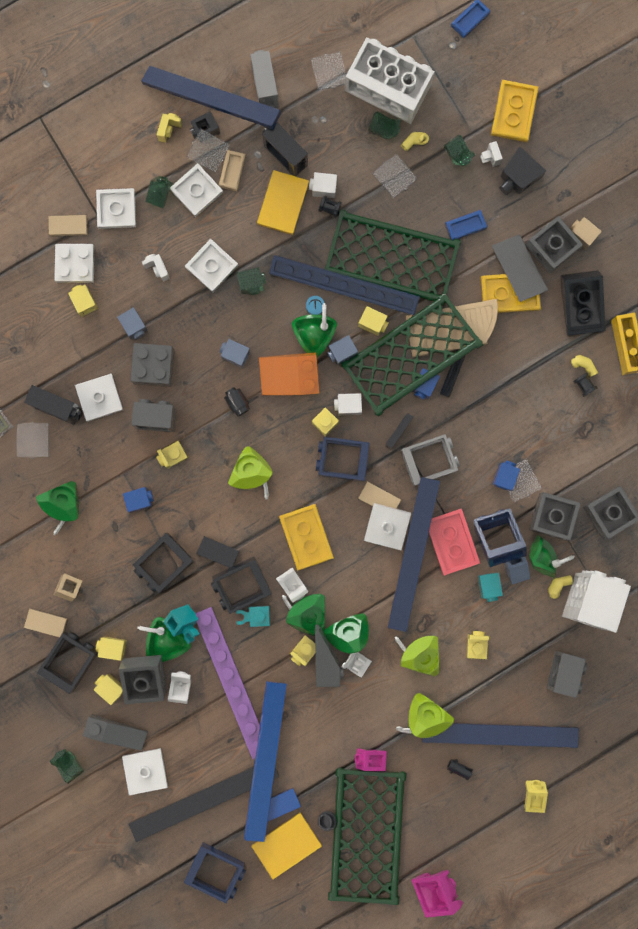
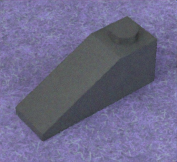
(327, 664)
(114, 732)

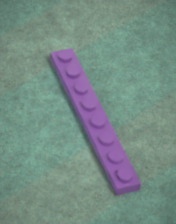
(229, 678)

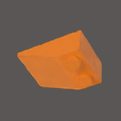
(289, 374)

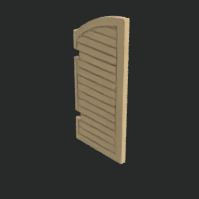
(479, 316)

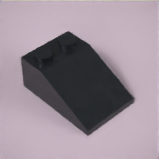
(583, 302)

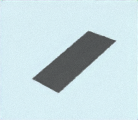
(519, 268)

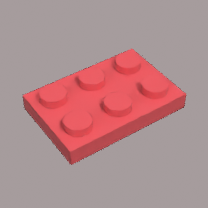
(452, 542)

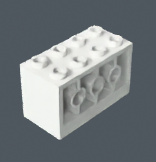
(389, 80)
(596, 600)

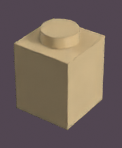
(585, 232)
(67, 587)

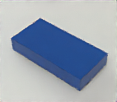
(470, 18)
(466, 225)
(283, 803)

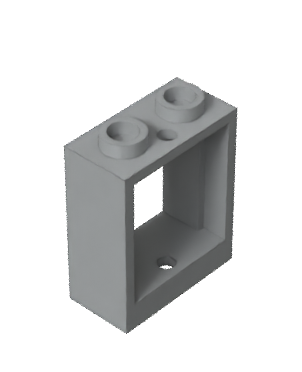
(264, 78)
(410, 464)

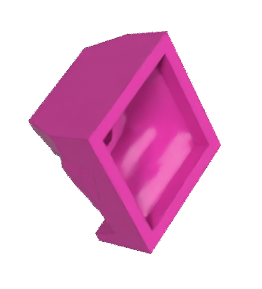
(437, 894)

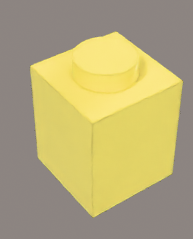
(82, 300)
(373, 321)
(325, 422)
(111, 648)
(108, 688)

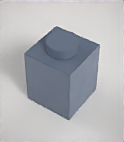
(132, 324)
(342, 350)
(234, 353)
(517, 570)

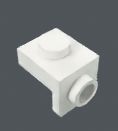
(292, 585)
(179, 687)

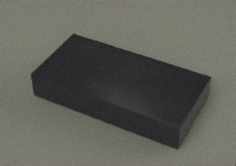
(399, 430)
(217, 552)

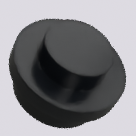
(327, 821)

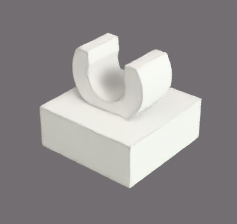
(492, 154)
(359, 664)

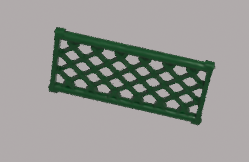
(343, 215)
(443, 298)
(336, 860)

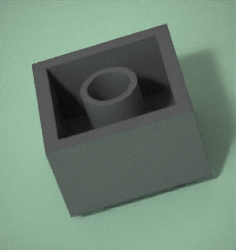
(554, 244)
(152, 365)
(154, 416)
(611, 513)
(554, 516)
(566, 674)
(143, 679)

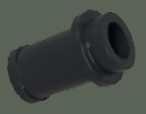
(459, 769)

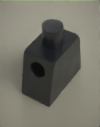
(521, 173)

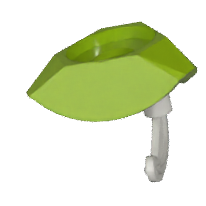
(251, 471)
(421, 655)
(426, 718)

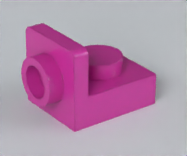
(370, 760)

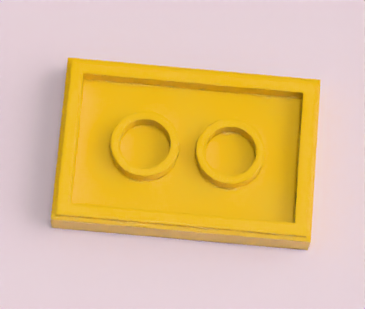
(514, 111)
(283, 202)
(500, 288)
(306, 537)
(286, 845)

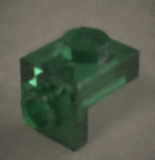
(384, 126)
(459, 151)
(158, 191)
(67, 765)

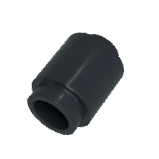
(237, 401)

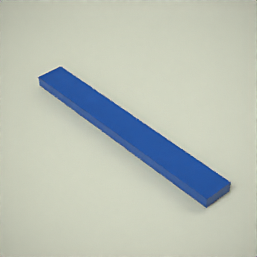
(265, 761)

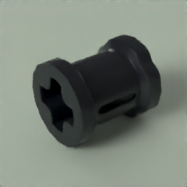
(329, 206)
(585, 384)

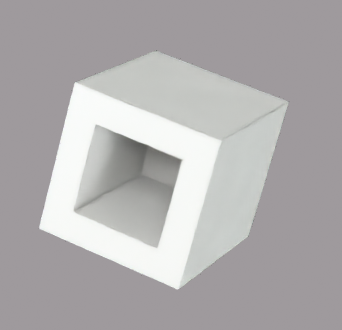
(323, 185)
(348, 404)

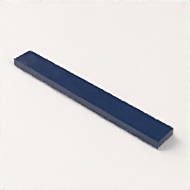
(211, 97)
(344, 285)
(413, 554)
(508, 735)

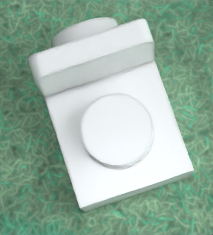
(159, 269)

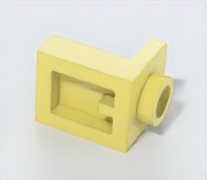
(165, 127)
(171, 455)
(477, 645)
(303, 651)
(536, 796)

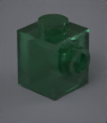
(251, 281)

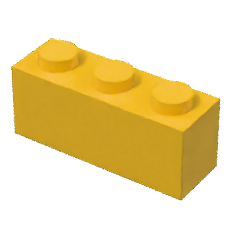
(626, 339)

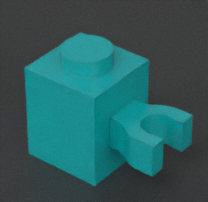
(257, 616)
(182, 621)

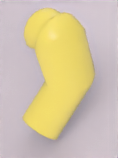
(415, 138)
(585, 362)
(557, 585)

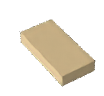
(232, 170)
(68, 225)
(373, 494)
(45, 622)

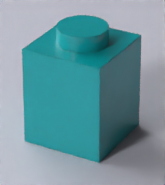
(490, 586)

